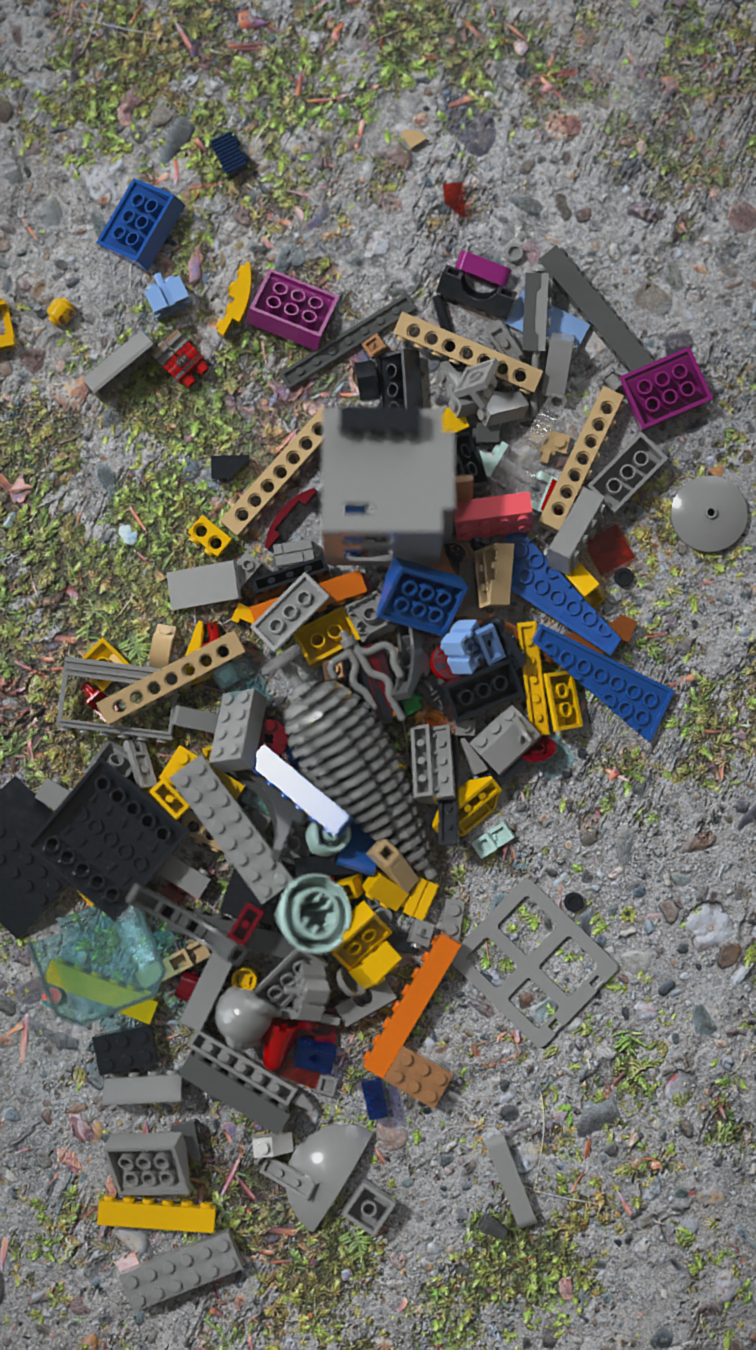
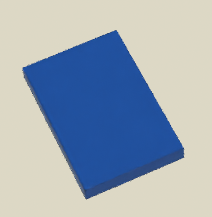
(354, 853)

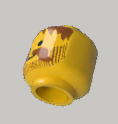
(60, 311)

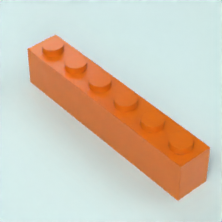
(337, 588)

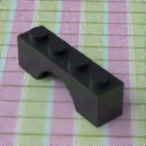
(454, 286)

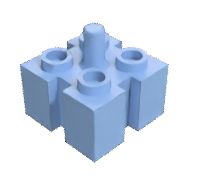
(167, 295)
(462, 647)

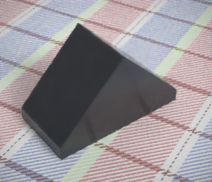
(366, 380)

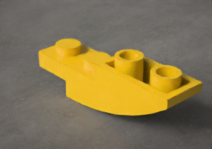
(240, 294)

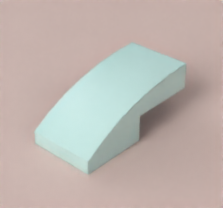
(493, 839)

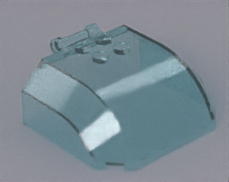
(98, 965)

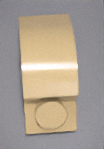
(162, 646)

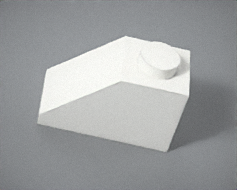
(272, 1145)

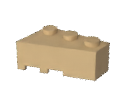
(494, 574)

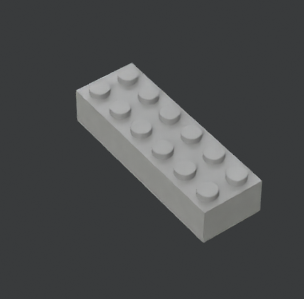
(181, 1269)

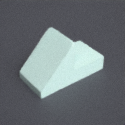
(488, 462)

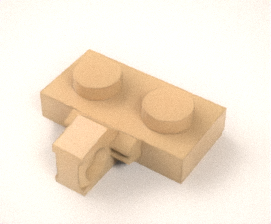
(555, 442)

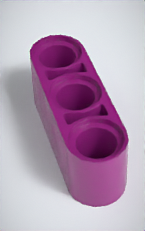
(483, 269)

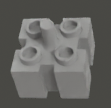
(309, 992)

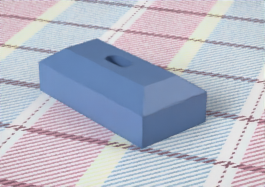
(492, 652)

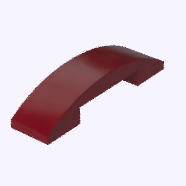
(303, 498)

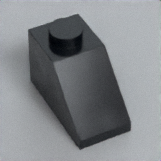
(227, 467)

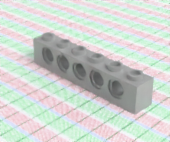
(243, 1066)

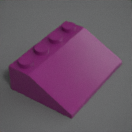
(292, 309)
(665, 389)

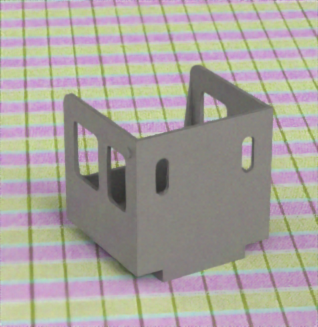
(404, 482)

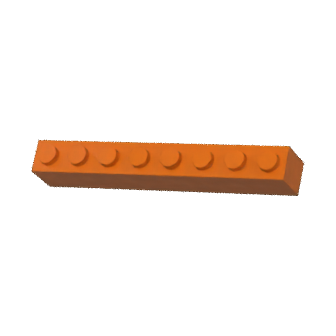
(411, 1005)

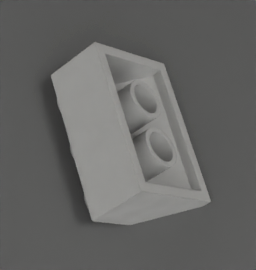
(499, 741)

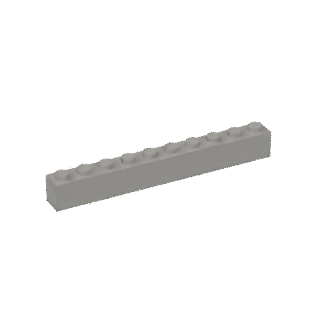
(174, 870)

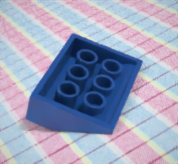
(141, 223)
(420, 596)

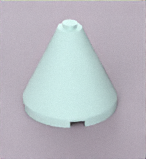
(313, 913)

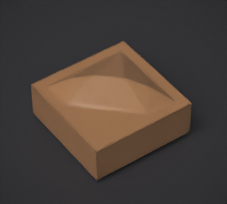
(374, 346)

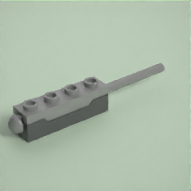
(536, 320)

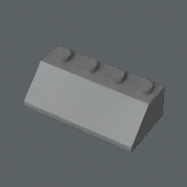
(120, 364)
(143, 1088)

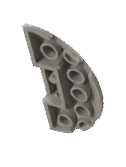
(328, 1160)

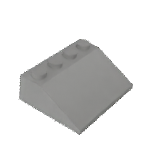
(148, 1163)

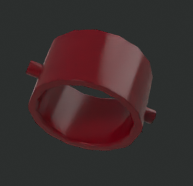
(186, 986)

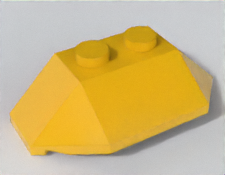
(476, 802)

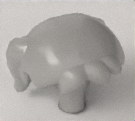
(243, 1017)

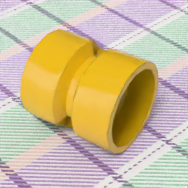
(245, 978)

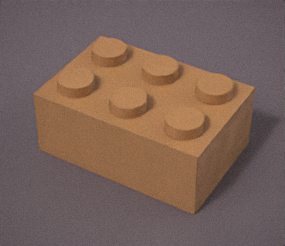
(418, 1076)

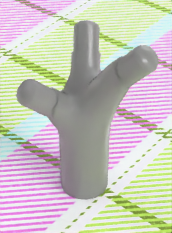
(522, 730)

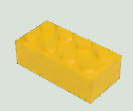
(184, 756)

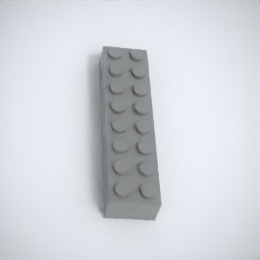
(231, 828)

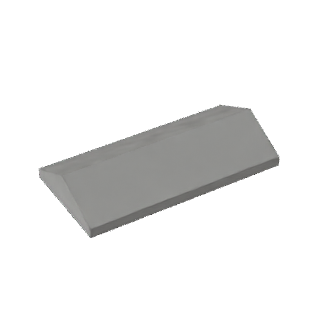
(290, 611)
(272, 987)

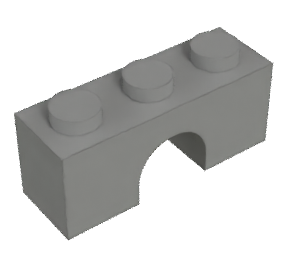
(352, 1012)

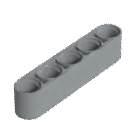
(511, 1181)

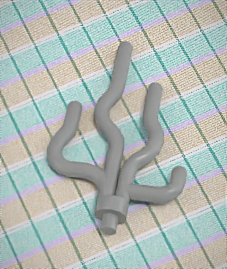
(355, 652)

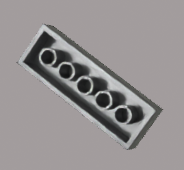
(235, 1092)

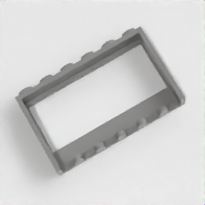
(112, 672)

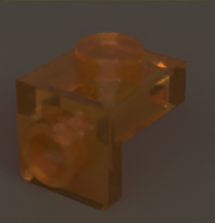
(429, 716)

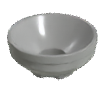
(354, 989)

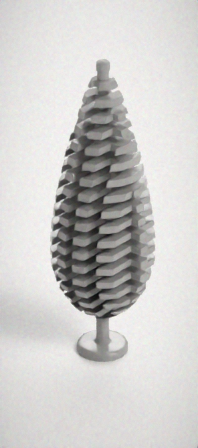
(352, 761)

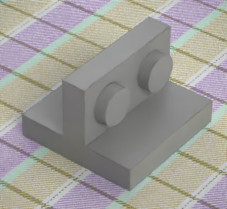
(478, 382)

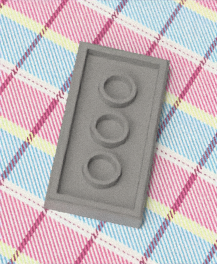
(204, 585)

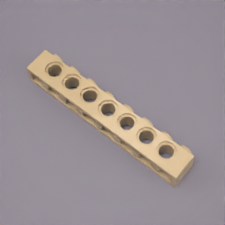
(407, 322)
(606, 398)
(231, 519)
(113, 716)

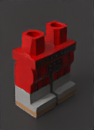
(185, 364)

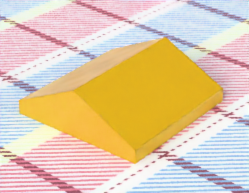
(104, 652)

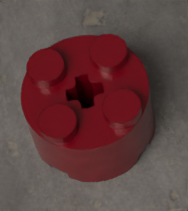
(280, 738)

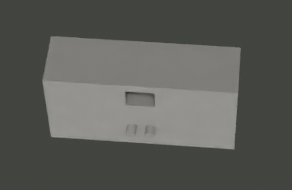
(206, 992)

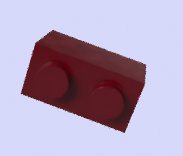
(246, 923)

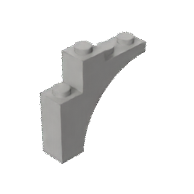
(500, 408)

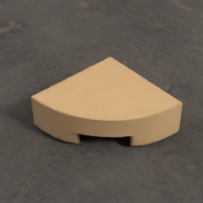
(413, 138)

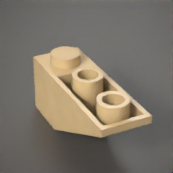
(393, 864)

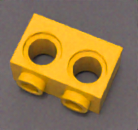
(213, 533)

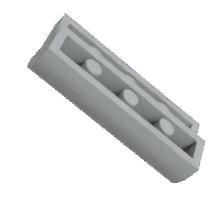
(432, 763)

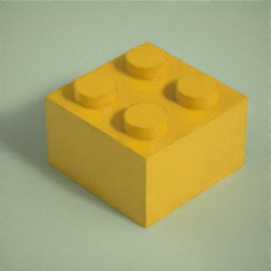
(375, 966)

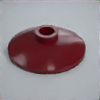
(541, 750)

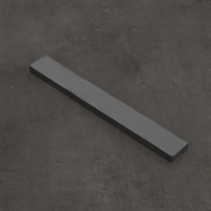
(346, 341)

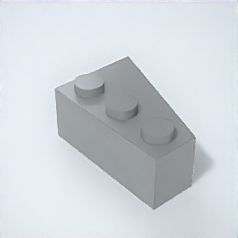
(558, 363)

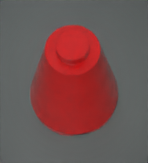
(278, 1041)

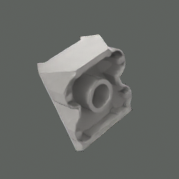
(363, 616)

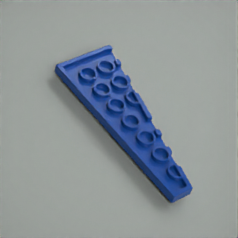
(555, 595)
(623, 690)

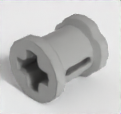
(612, 380)

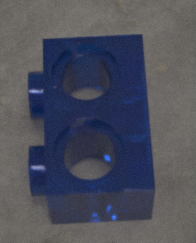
(374, 1098)

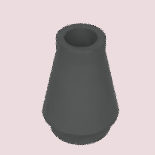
(492, 1227)

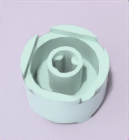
(322, 843)

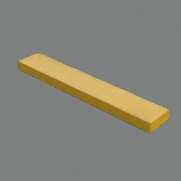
(533, 678)

